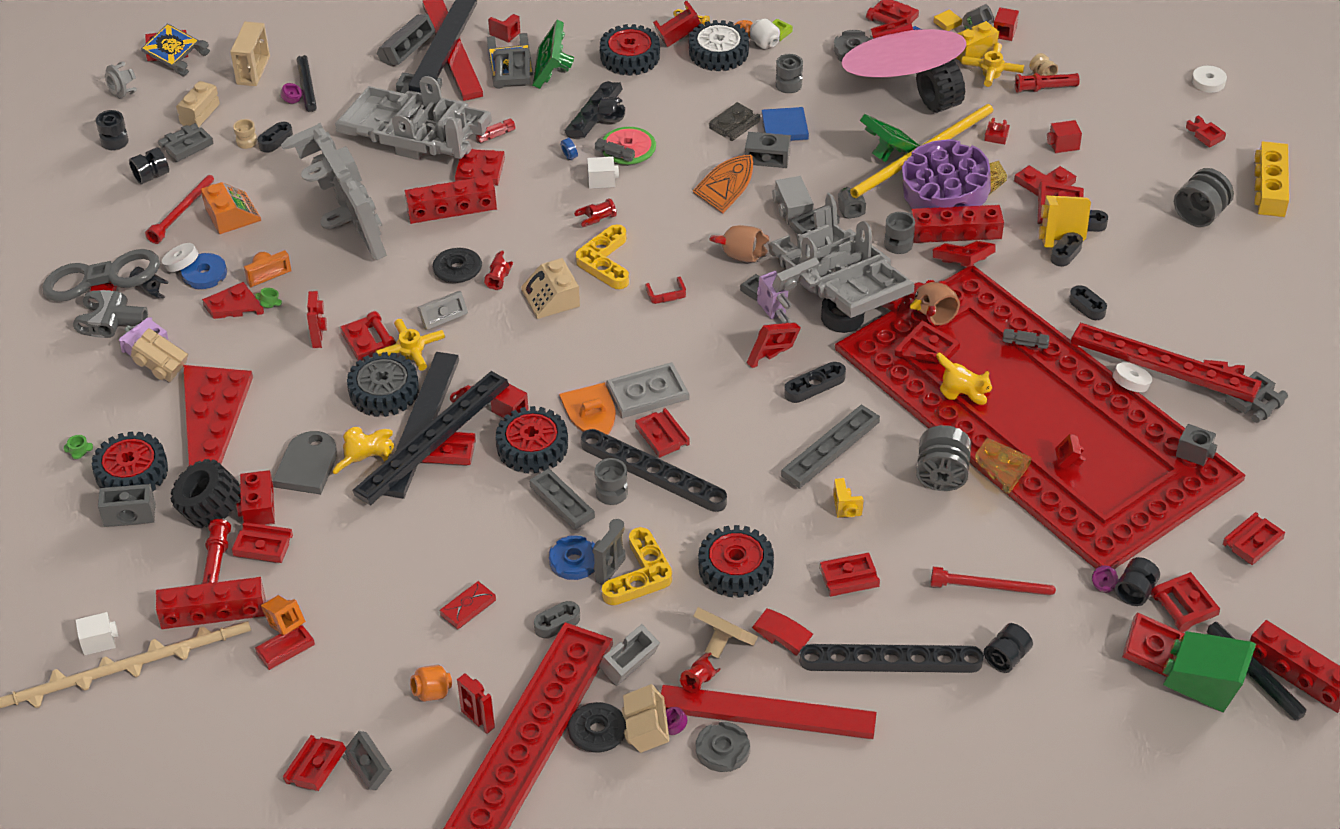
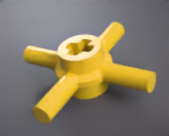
(992, 64)
(411, 344)

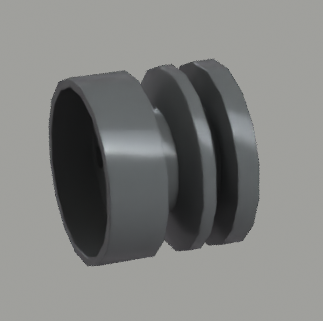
(1203, 197)
(943, 458)

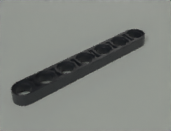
(659, 478)
(903, 652)

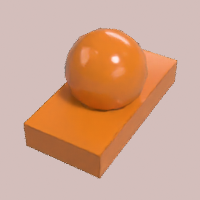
(266, 267)

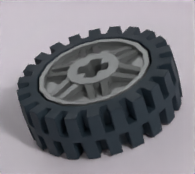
(383, 384)

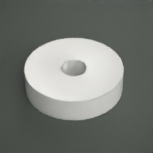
(1209, 79)
(180, 257)
(1132, 377)

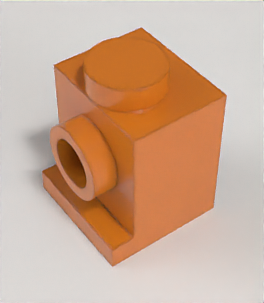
(283, 614)

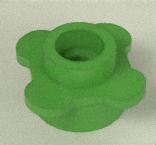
(268, 297)
(78, 446)

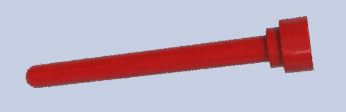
(156, 232)
(941, 578)

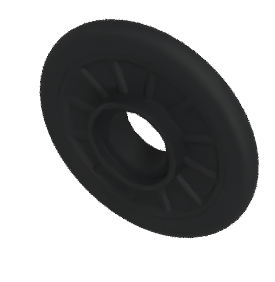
(445, 271)
(597, 741)

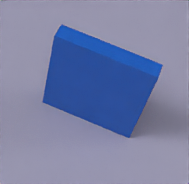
(786, 122)

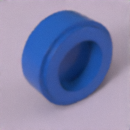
(569, 148)

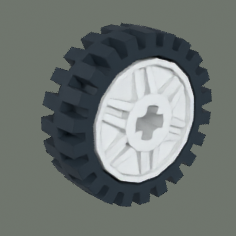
(718, 45)

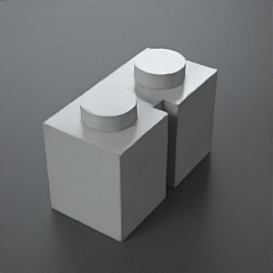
(792, 198)
(635, 651)

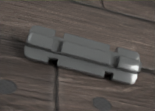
(614, 149)
(1026, 338)

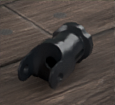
(152, 285)

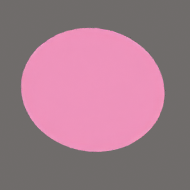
(904, 53)

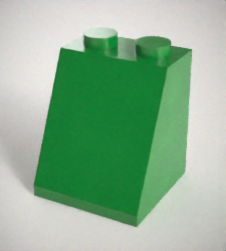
(1208, 668)

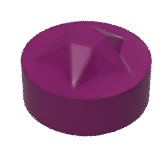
(291, 93)
(1104, 579)
(676, 720)

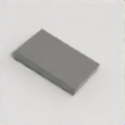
(647, 390)

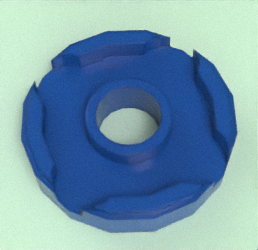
(209, 279)
(568, 568)

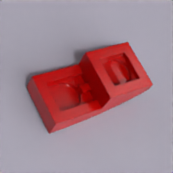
(786, 631)

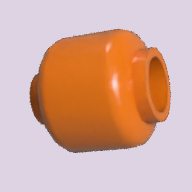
(430, 683)

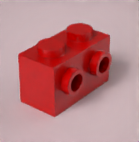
(256, 498)

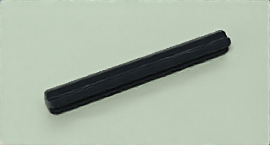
(1266, 679)

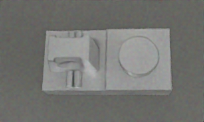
(804, 272)
(442, 310)

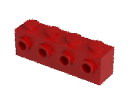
(425, 202)
(958, 223)
(210, 603)
(1298, 664)

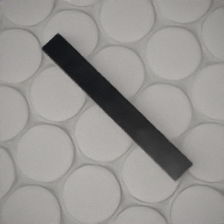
(443, 43)
(426, 408)
(430, 438)

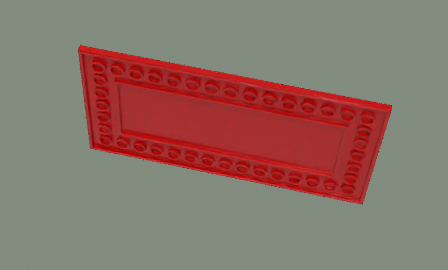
(1131, 478)

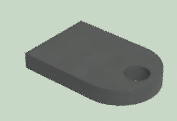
(306, 465)

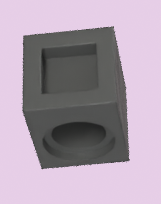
(1196, 445)

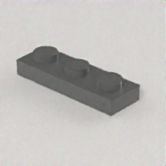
(562, 498)

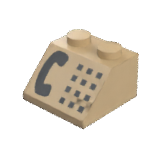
(551, 289)

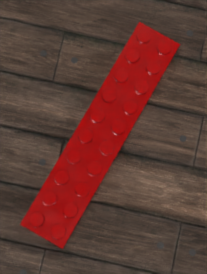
(531, 731)

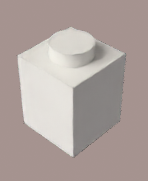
(602, 172)
(96, 633)

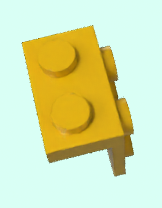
(1063, 216)

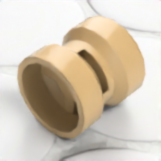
(1042, 65)
(245, 133)

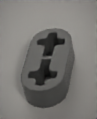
(556, 618)

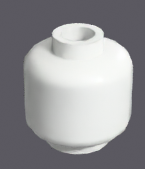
(764, 33)

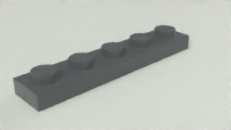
(830, 446)

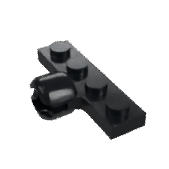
(602, 106)

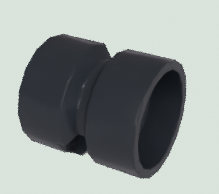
(112, 130)
(150, 165)
(1137, 581)
(1008, 647)

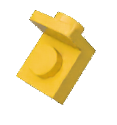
(845, 504)

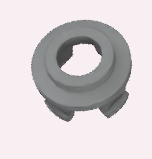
(117, 80)

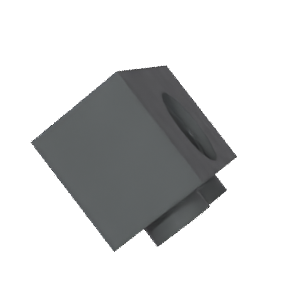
(768, 149)
(126, 505)

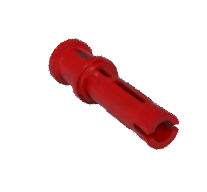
(1036, 81)
(216, 546)

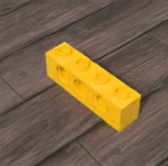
(1272, 179)

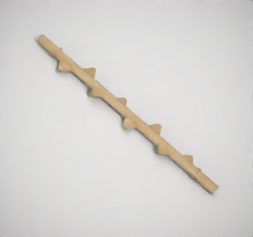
(132, 665)

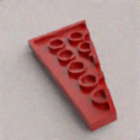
(212, 409)

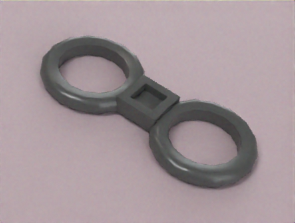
(100, 274)

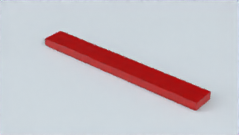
(458, 60)
(1166, 362)
(772, 712)

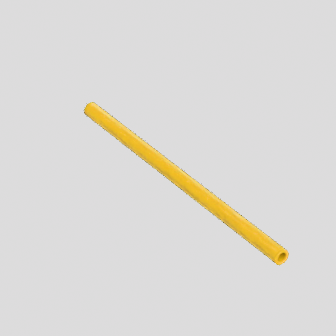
(896, 166)

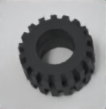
(941, 87)
(205, 492)

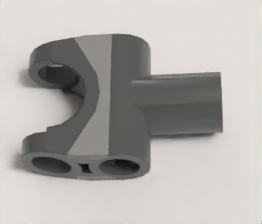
(108, 314)

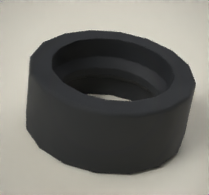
(838, 323)

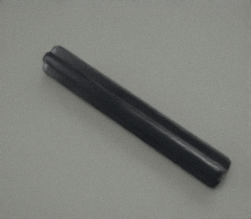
(306, 83)

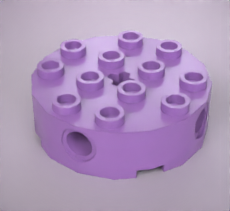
(946, 175)

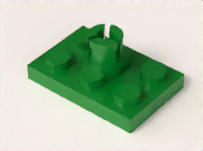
(551, 55)
(890, 138)

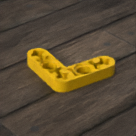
(591, 257)
(649, 569)

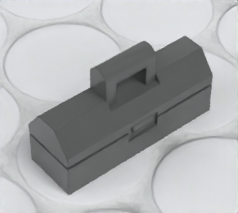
(406, 40)

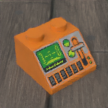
(228, 207)

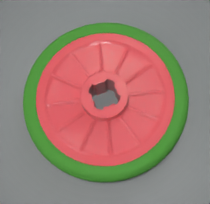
(635, 138)

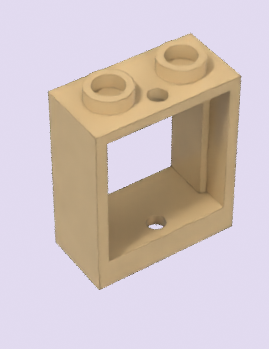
(250, 53)

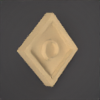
(723, 631)

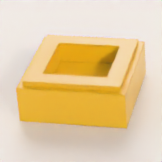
(947, 20)

